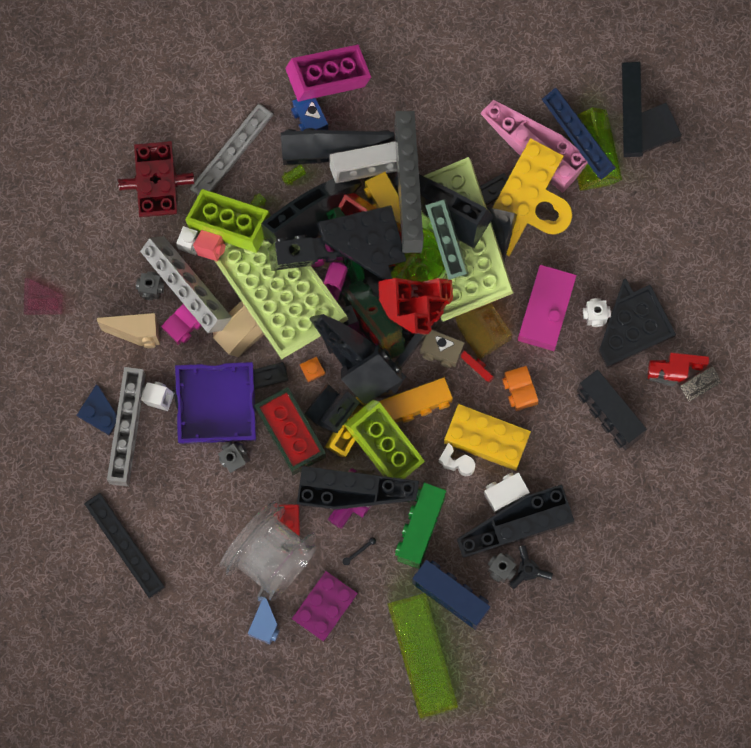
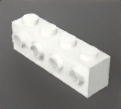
(363, 162)

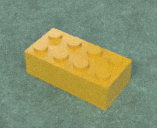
(487, 437)

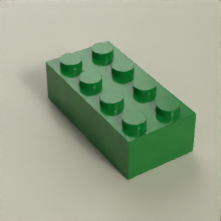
(421, 525)

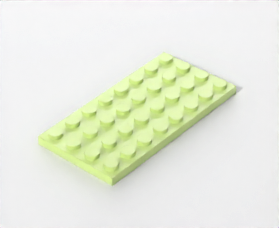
(487, 272)
(280, 298)

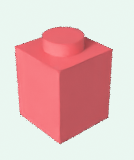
(209, 245)

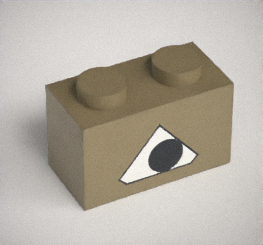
(442, 348)

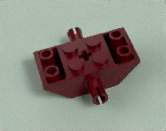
(154, 163)

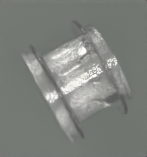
(269, 552)

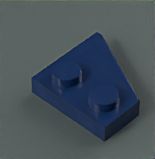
(98, 412)

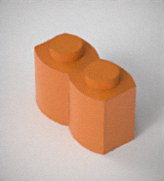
(521, 388)

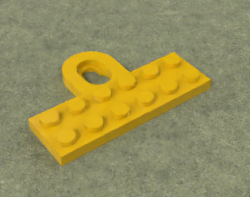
(527, 189)

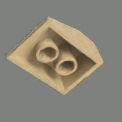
(138, 329)

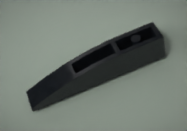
(305, 211)
(347, 344)

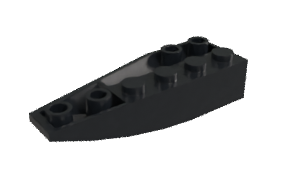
(316, 145)
(467, 216)
(351, 490)
(519, 521)

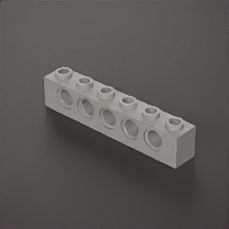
(186, 284)
(126, 427)

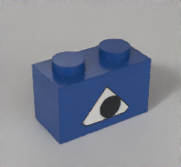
(309, 114)

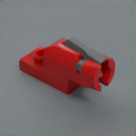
(676, 368)

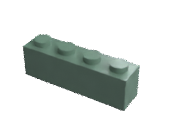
(447, 239)

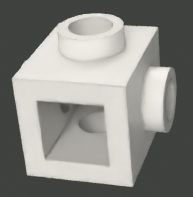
(593, 318)

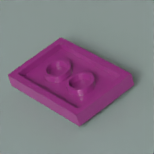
(324, 606)

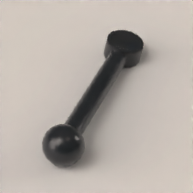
(346, 561)

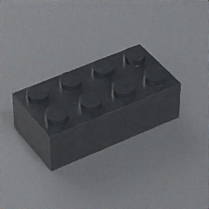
(611, 410)

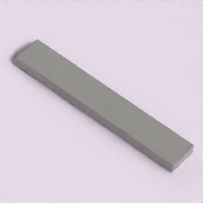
(232, 150)

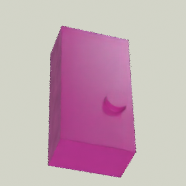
(328, 72)
(547, 308)

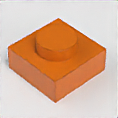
(312, 369)

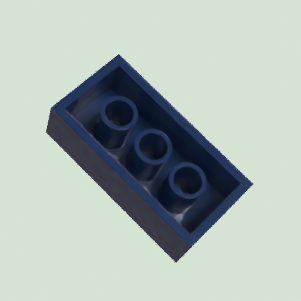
(450, 594)

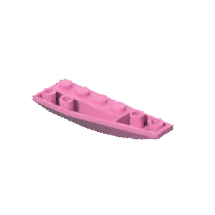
(517, 131)

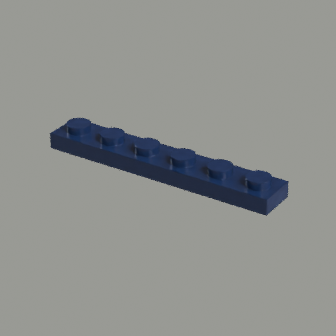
(578, 133)

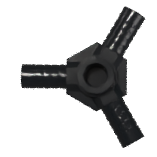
(528, 569)

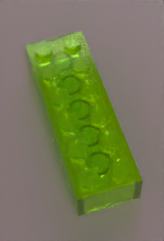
(422, 656)

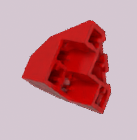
(415, 303)

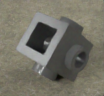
(153, 291)
(233, 456)
(498, 574)

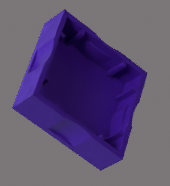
(215, 403)

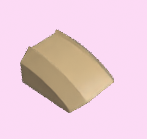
(239, 332)

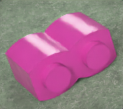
(335, 278)
(181, 325)

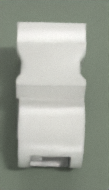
(464, 464)

